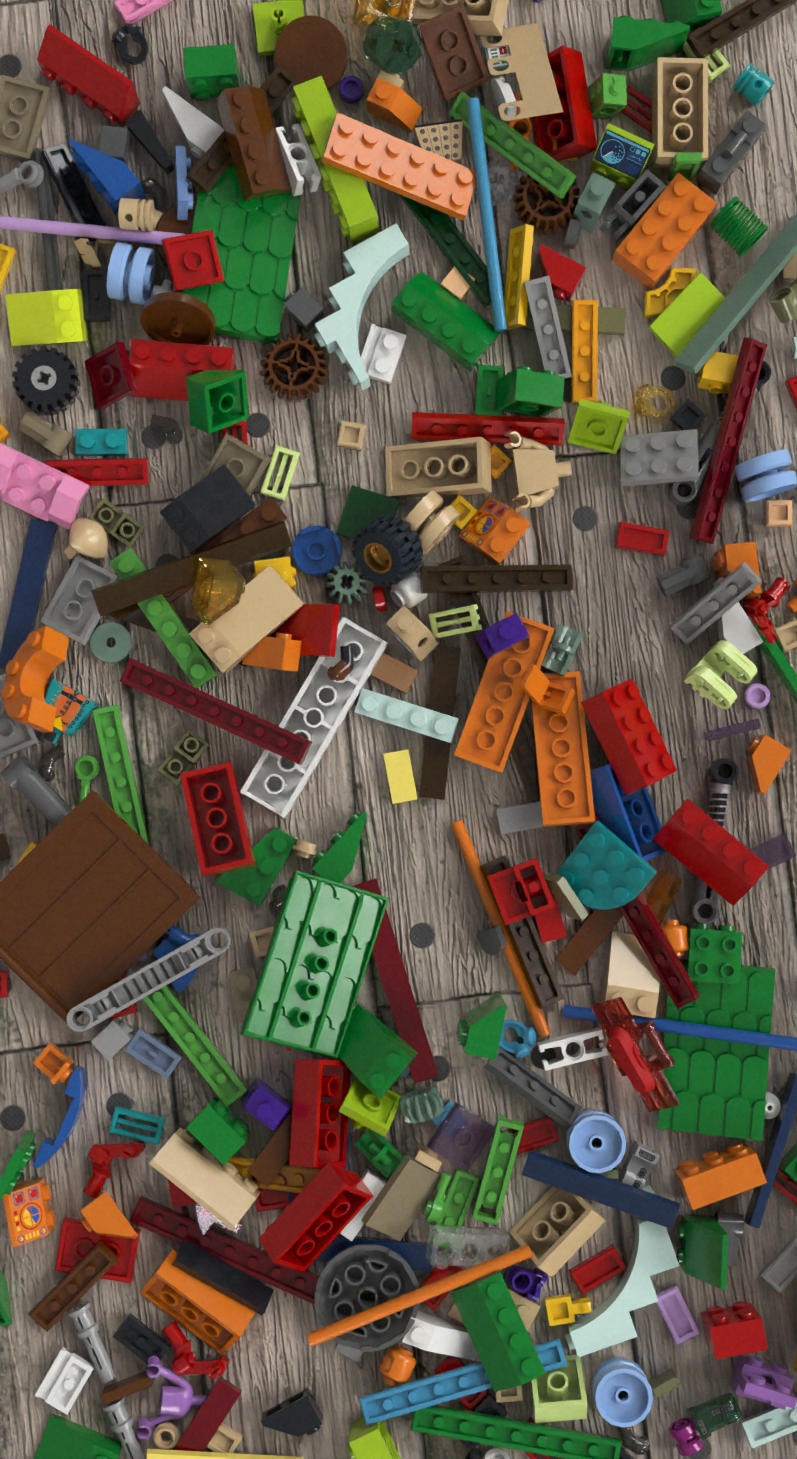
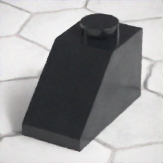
(295, 1415)

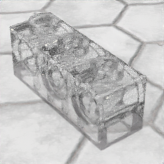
(457, 1238)

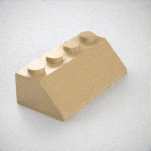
(205, 1178)

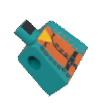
(71, 711)

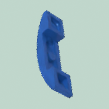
(75, 1089)

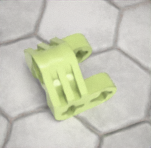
(708, 670)

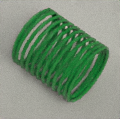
(727, 224)

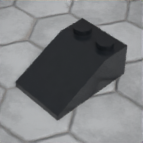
(207, 508)

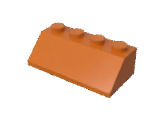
(197, 1306)

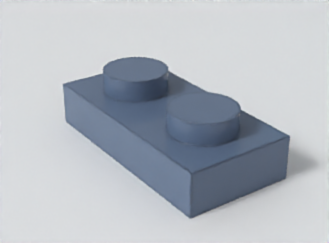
(153, 1053)

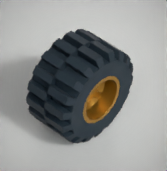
(387, 550)

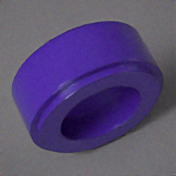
(351, 89)

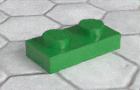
(486, 389)

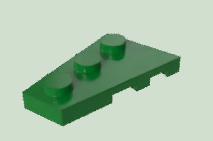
(257, 880)

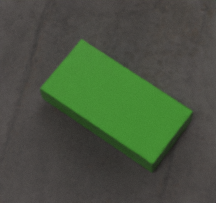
(685, 164)

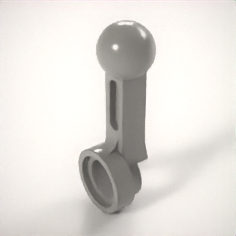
(18, 176)

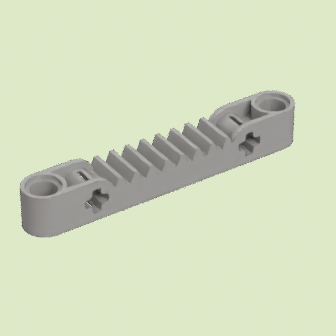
(149, 979)

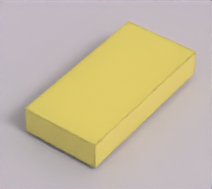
(400, 776)

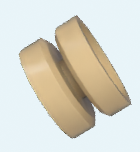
(431, 525)

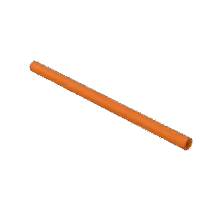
(474, 866)
(419, 1295)

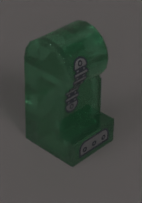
(715, 1414)

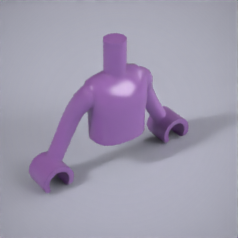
(173, 1401)

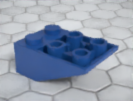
(107, 175)

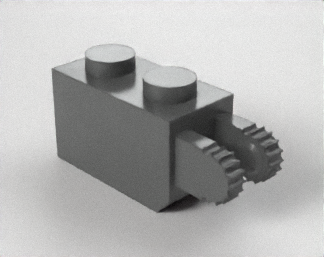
(634, 204)

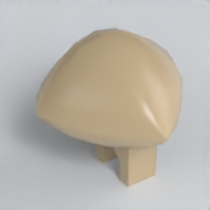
(87, 539)

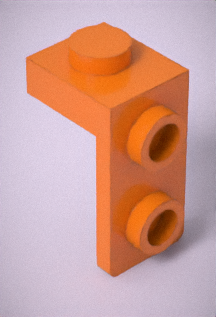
(546, 693)

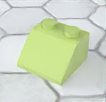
(560, 1393)

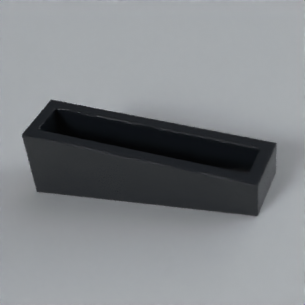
(147, 138)

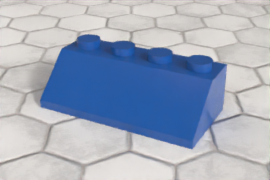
(626, 816)

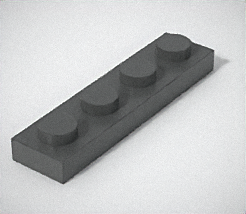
(533, 1088)

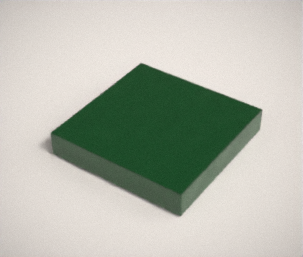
(363, 508)

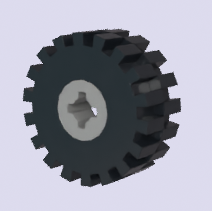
(54, 390)

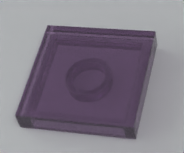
(461, 1136)

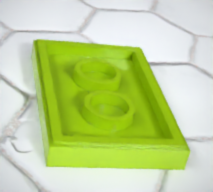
(686, 314)

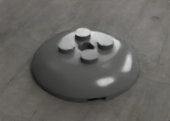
(370, 1269)

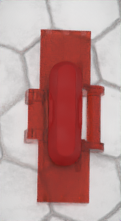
(642, 1070)

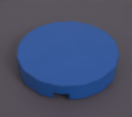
(316, 550)

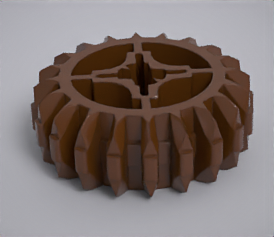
(534, 217)
(305, 370)

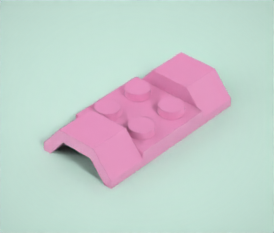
(39, 488)

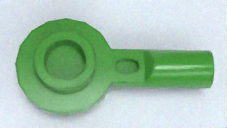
(86, 768)
(433, 1208)

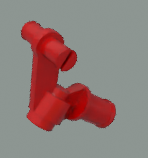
(758, 608)
(101, 1158)
(186, 1361)

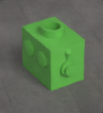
(607, 95)

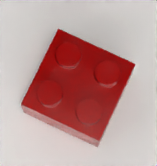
(733, 1330)

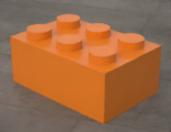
(719, 1175)

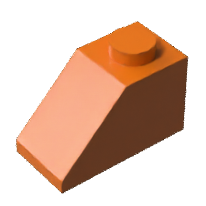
(393, 105)
(275, 653)
(765, 761)
(106, 1218)

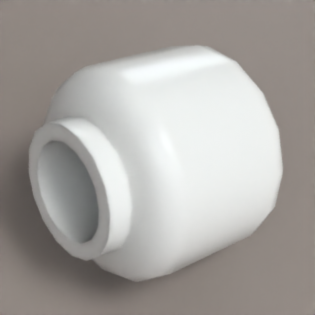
(408, 591)

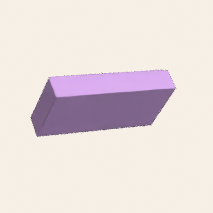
(676, 1314)

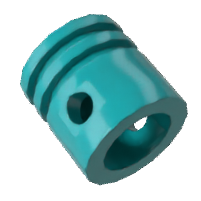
(753, 85)

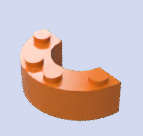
(28, 676)

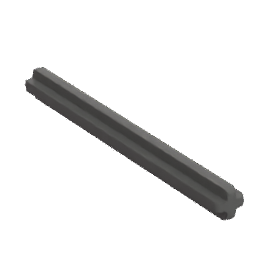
(50, 243)

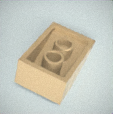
(630, 976)

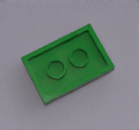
(17, 1163)

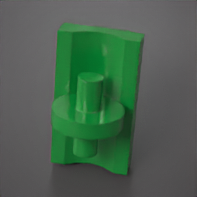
(379, 1152)

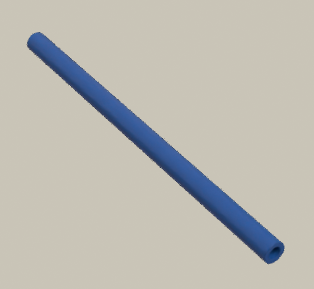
(696, 1030)

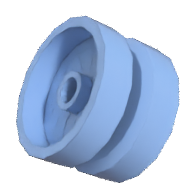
(131, 273)
(766, 475)
(591, 1155)
(621, 1392)

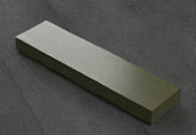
(610, 319)

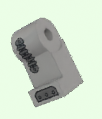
(638, 1165)

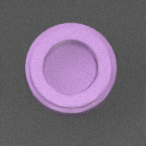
(756, 696)

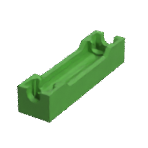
(497, 1169)

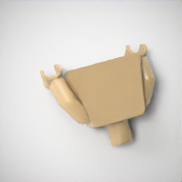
(534, 471)

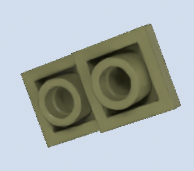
(117, 522)
(183, 757)

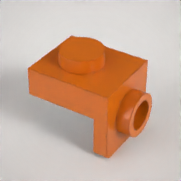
(54, 1063)

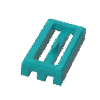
(140, 1115)

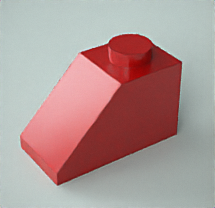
(563, 272)

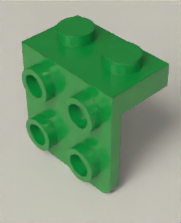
(714, 954)

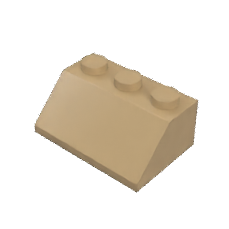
(556, 1228)

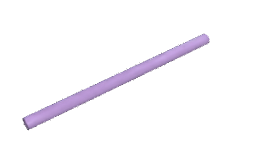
(84, 230)

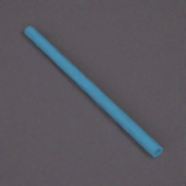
(486, 214)

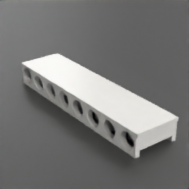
(316, 717)

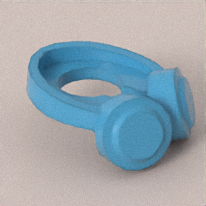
(527, 1033)

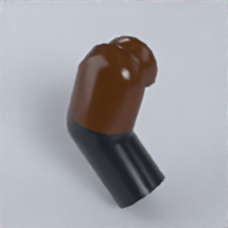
(343, 667)

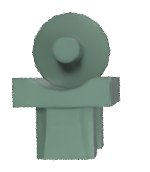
(561, 650)

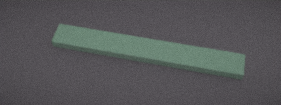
(740, 300)

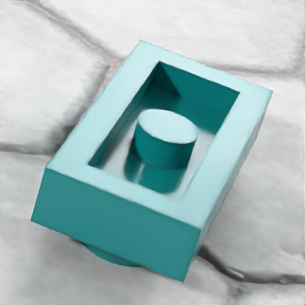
(101, 442)

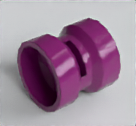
(687, 1440)

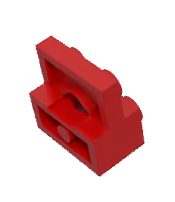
(531, 887)

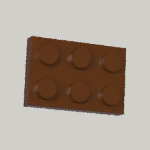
(453, 52)

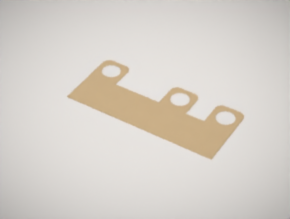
(532, 71)

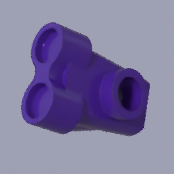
(529, 1281)

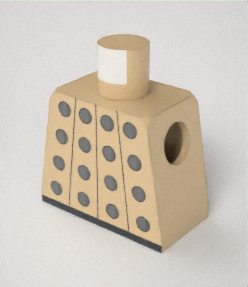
(441, 138)

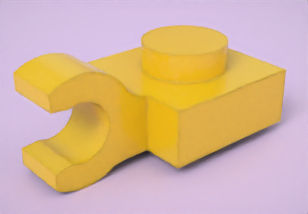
(562, 1309)

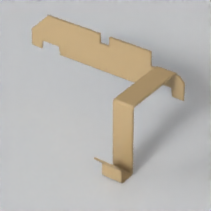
(89, 254)

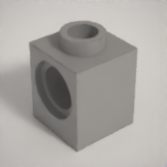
(113, 1038)

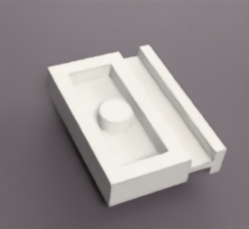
(382, 353)
(65, 1380)

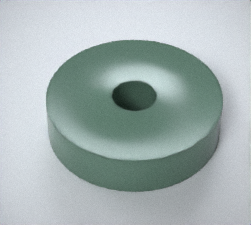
(103, 634)

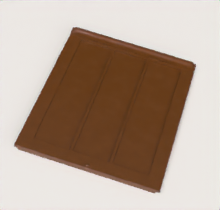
(86, 906)

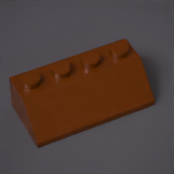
(253, 142)

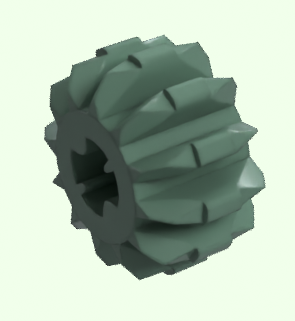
(337, 584)
(421, 1105)

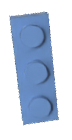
(183, 199)

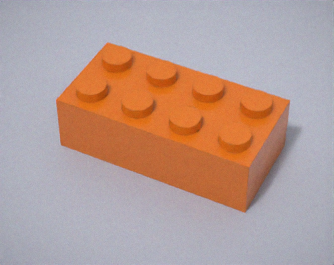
(664, 231)

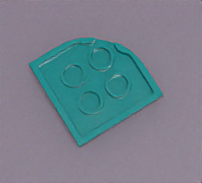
(605, 870)

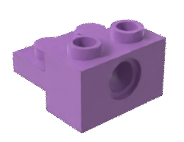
(749, 1383)

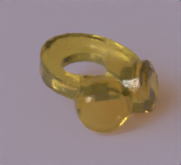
(643, 407)

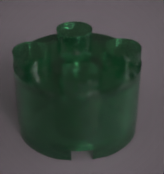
(392, 44)

